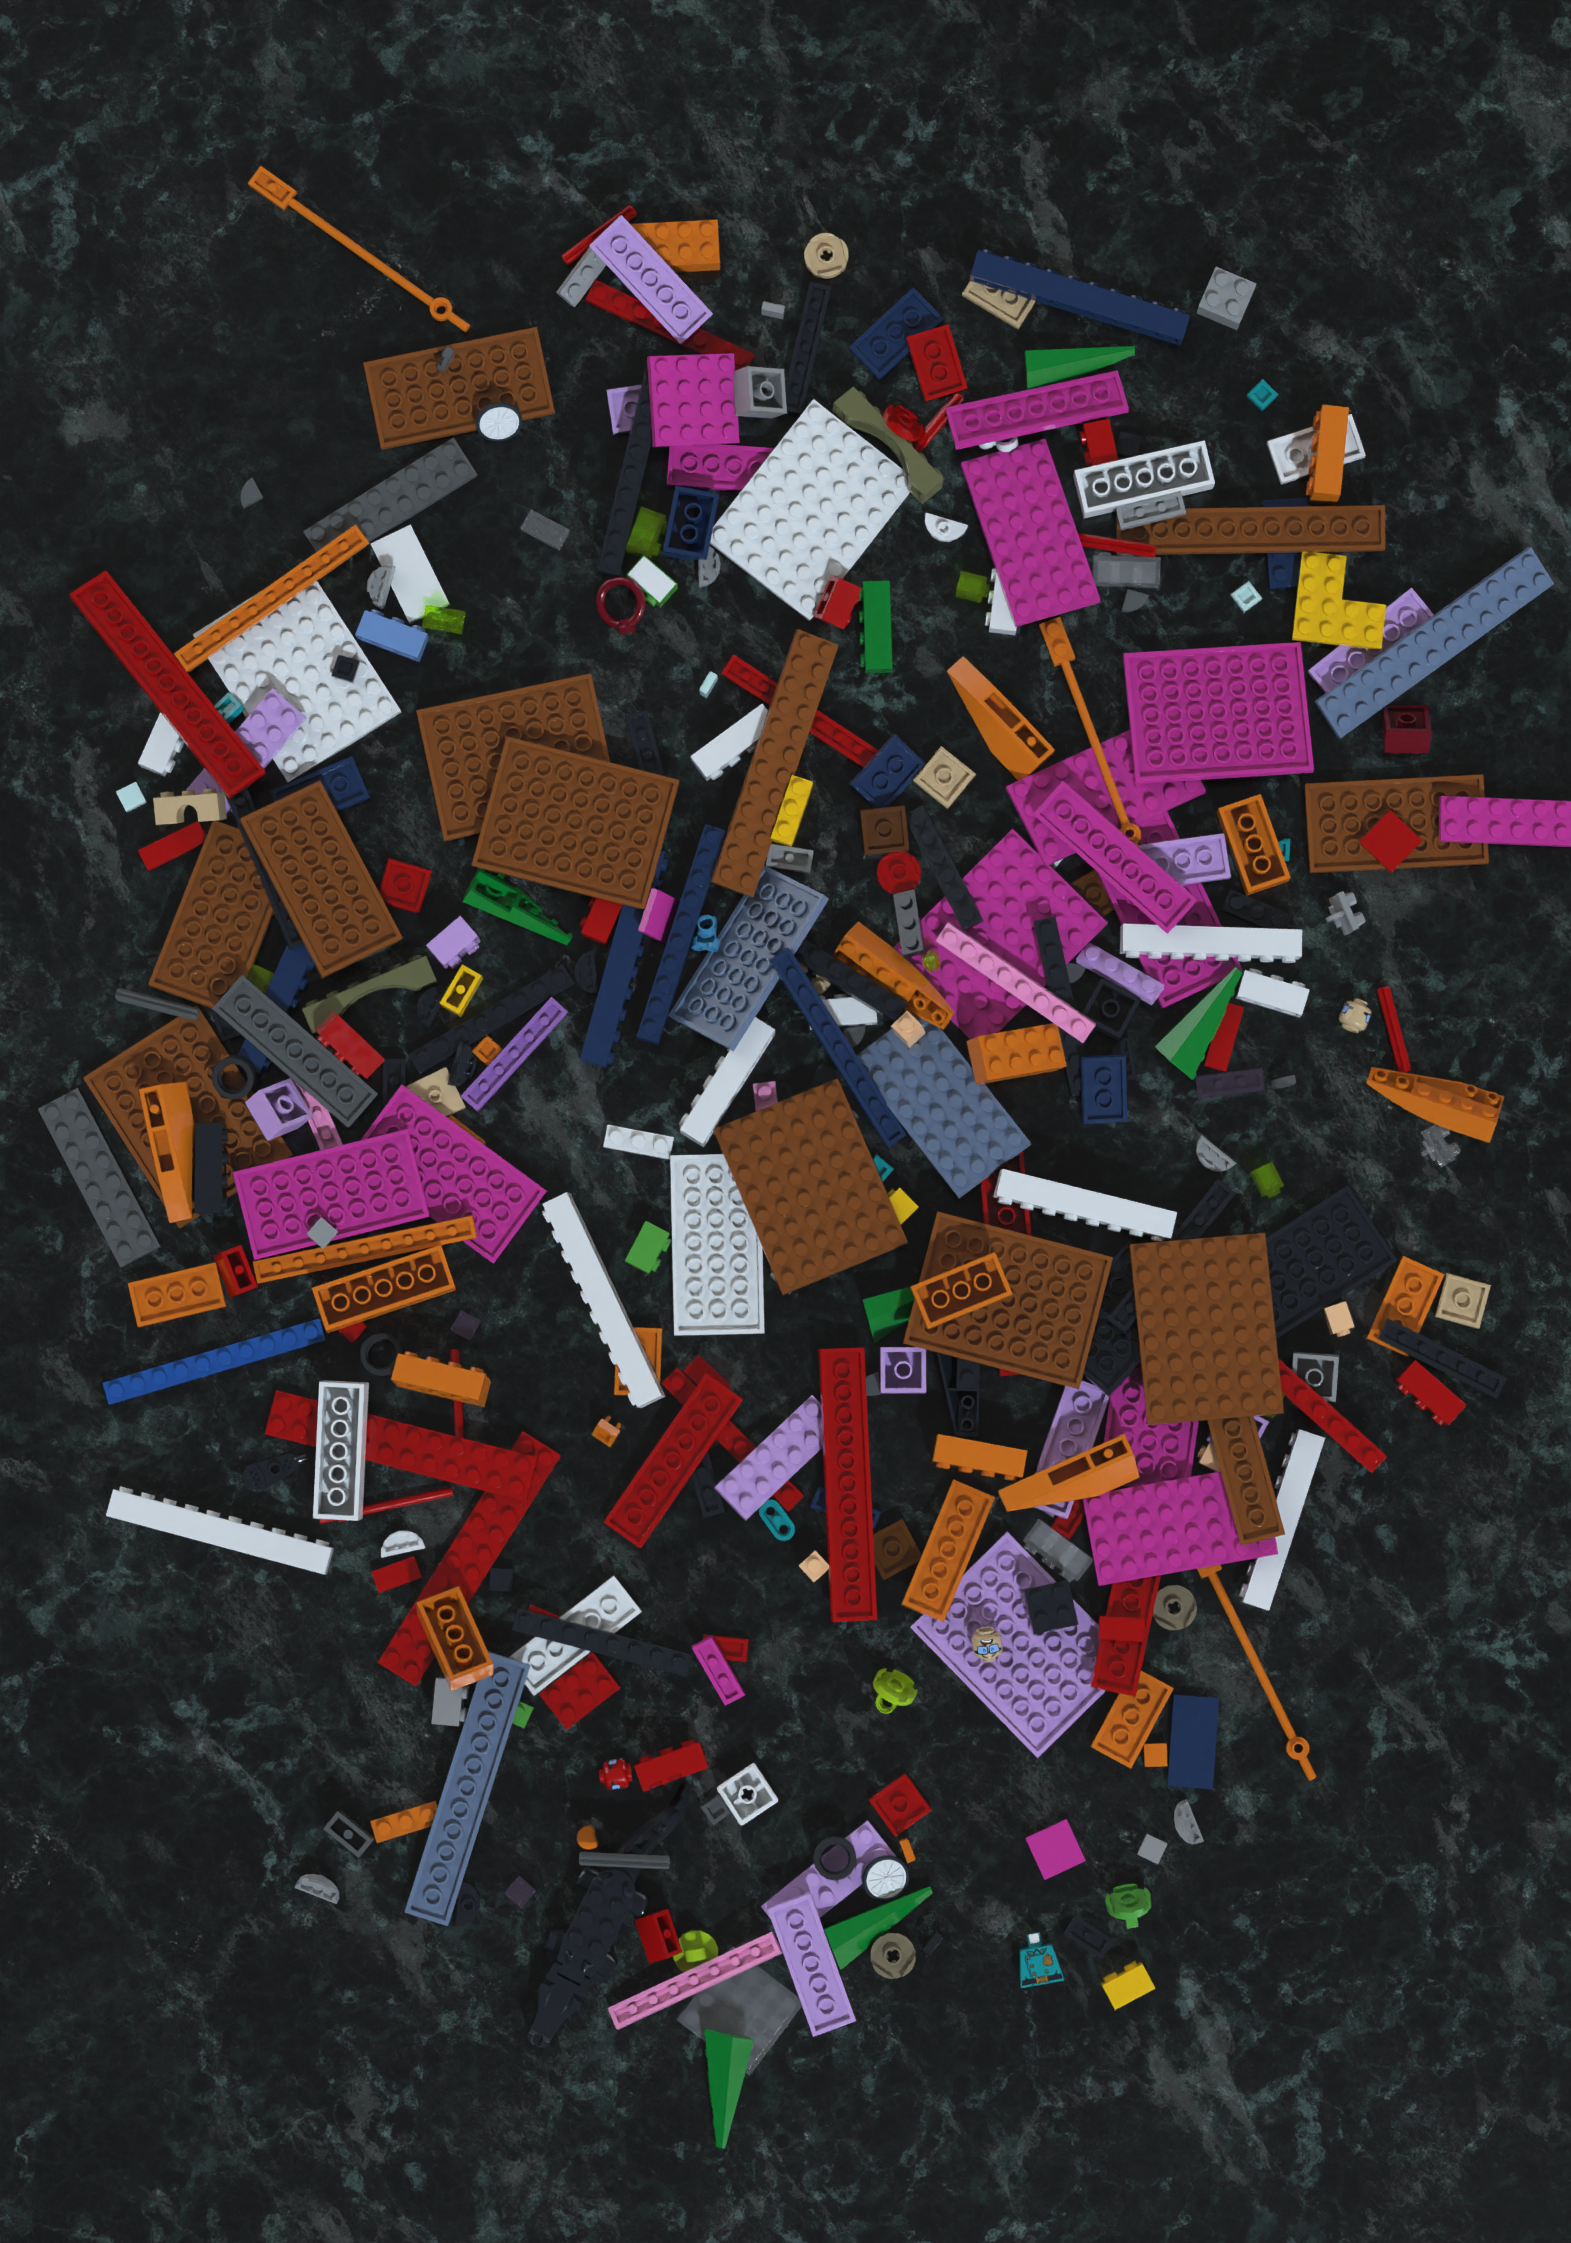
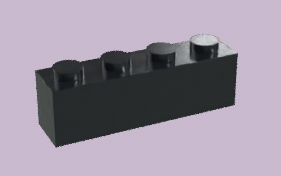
(210, 1168)

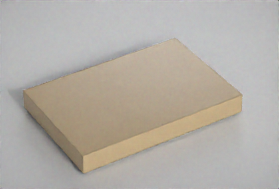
(1002, 304)

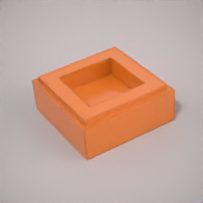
(487, 1050)
(1155, 1754)
(907, 1850)

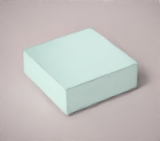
(1246, 596)
(708, 684)
(131, 797)

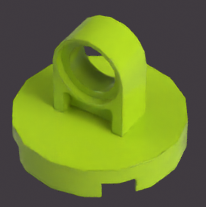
(894, 1688)
(696, 1949)

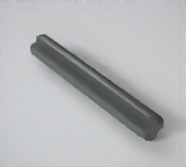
(157, 1004)
(624, 1860)

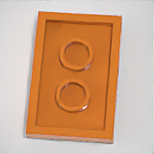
(652, 1344)

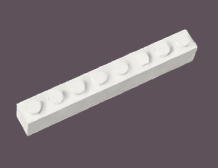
(1211, 942)
(1085, 1205)
(1290, 1498)

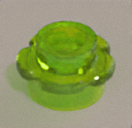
(931, 961)

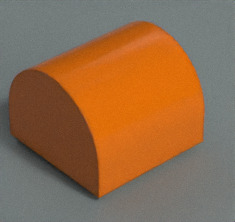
(587, 1838)

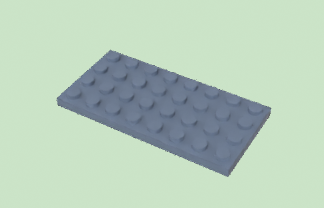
(739, 977)
(942, 1107)

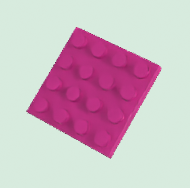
(692, 400)

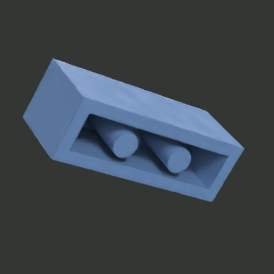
(392, 635)

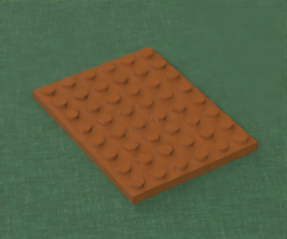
(468, 738)
(575, 823)
(174, 1054)
(810, 1186)
(1206, 1329)
(1036, 1330)

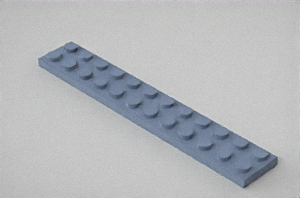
(1434, 642)
(467, 1790)

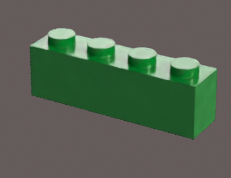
(877, 627)

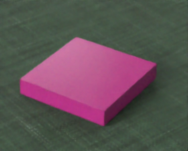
(659, 915)
(1055, 1849)

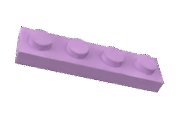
(1120, 973)

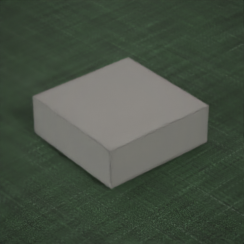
(773, 310)
(322, 1232)
(1152, 1848)

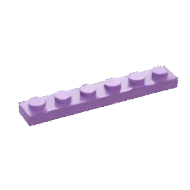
(514, 1054)

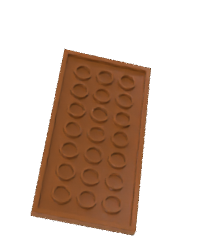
(422, 404)
(1346, 811)
(321, 879)
(216, 922)

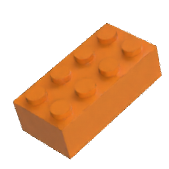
(684, 244)
(1328, 455)
(1253, 844)
(1016, 1053)
(961, 1290)
(441, 1380)
(980, 1456)
(454, 1638)

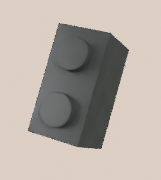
(349, 1833)

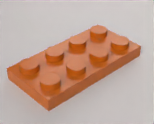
(177, 1294)
(1407, 1298)
(1132, 1720)

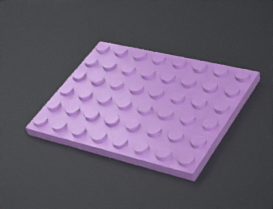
(1038, 1679)

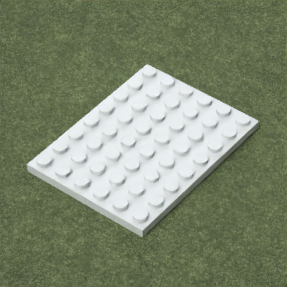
(810, 509)
(296, 657)

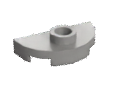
(709, 568)
(379, 585)
(1212, 1157)
(1186, 1823)
(318, 1886)

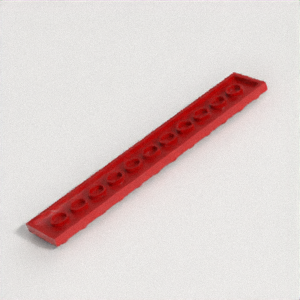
(167, 684)
(415, 1449)
(847, 1484)
(467, 1561)

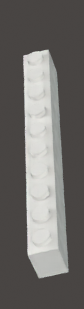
(603, 1300)
(220, 1532)

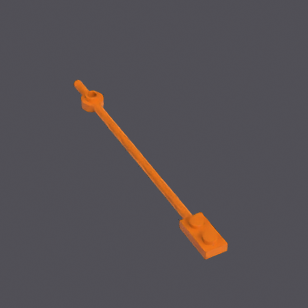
(283, 195)
(1061, 654)
(1256, 1664)

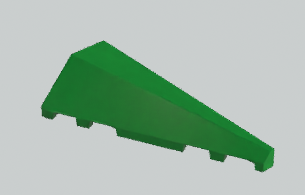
(1064, 365)
(494, 895)
(1189, 1039)
(888, 1312)
(857, 1933)
(727, 2065)

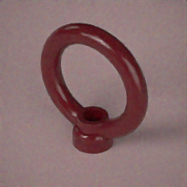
(626, 625)

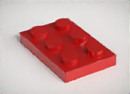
(936, 363)
(579, 1690)

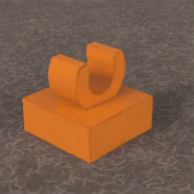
(606, 1432)

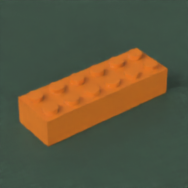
(383, 1289)

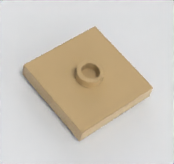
(944, 777)
(437, 1093)
(1462, 1301)

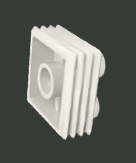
(732, 1793)

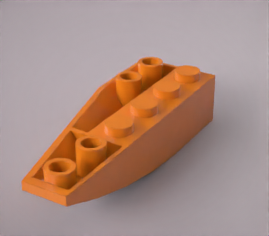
(1001, 725)
(890, 970)
(1441, 1101)
(172, 1143)
(1075, 1478)

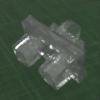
(1437, 1147)

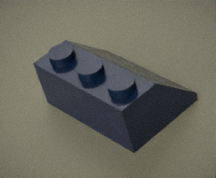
(690, 524)

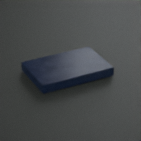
(887, 773)
(1103, 1088)

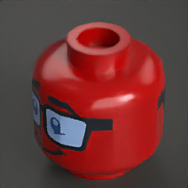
(616, 1774)

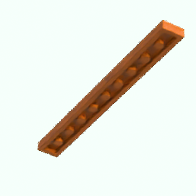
(271, 598)
(365, 1249)

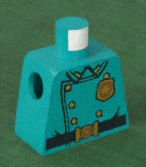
(1038, 1963)

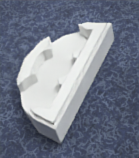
(944, 529)
(401, 1542)

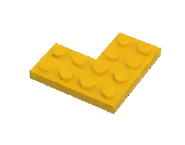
(1322, 613)

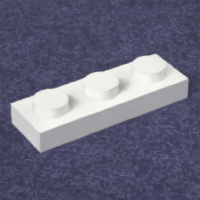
(638, 1142)

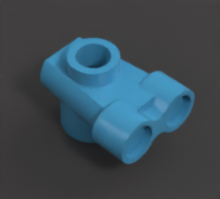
(706, 938)

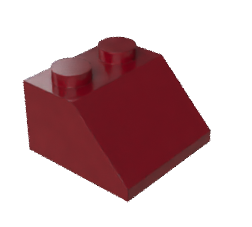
(1406, 729)

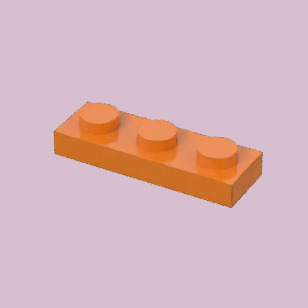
(404, 1822)

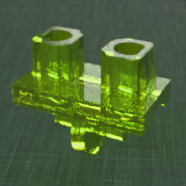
(444, 619)

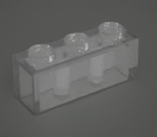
(1125, 570)
(1056, 1551)

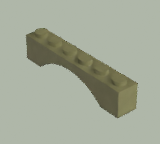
(859, 414)
(412, 976)

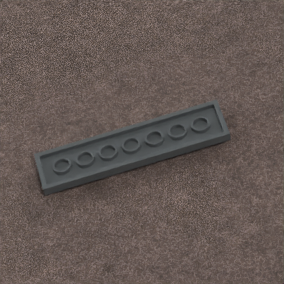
(397, 496)
(294, 1051)
(99, 1177)

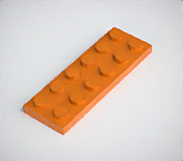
(948, 1551)

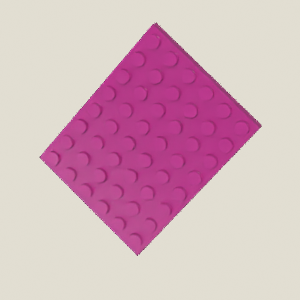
(1218, 713)
(1010, 893)

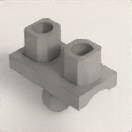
(1342, 913)

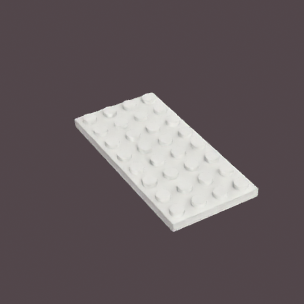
(713, 1251)

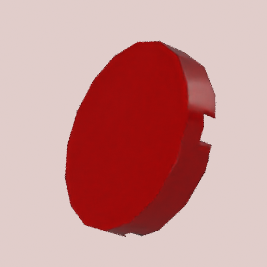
(903, 422)
(898, 872)

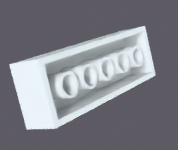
(1143, 477)
(726, 1083)
(340, 1450)

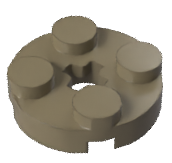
(1185, 1601)
(880, 1960)

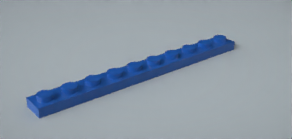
(214, 1361)

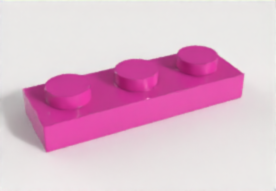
(718, 1670)

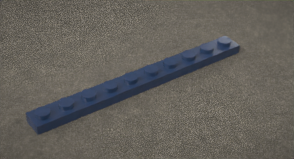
(837, 1047)

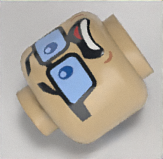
(1355, 1015)
(987, 1644)

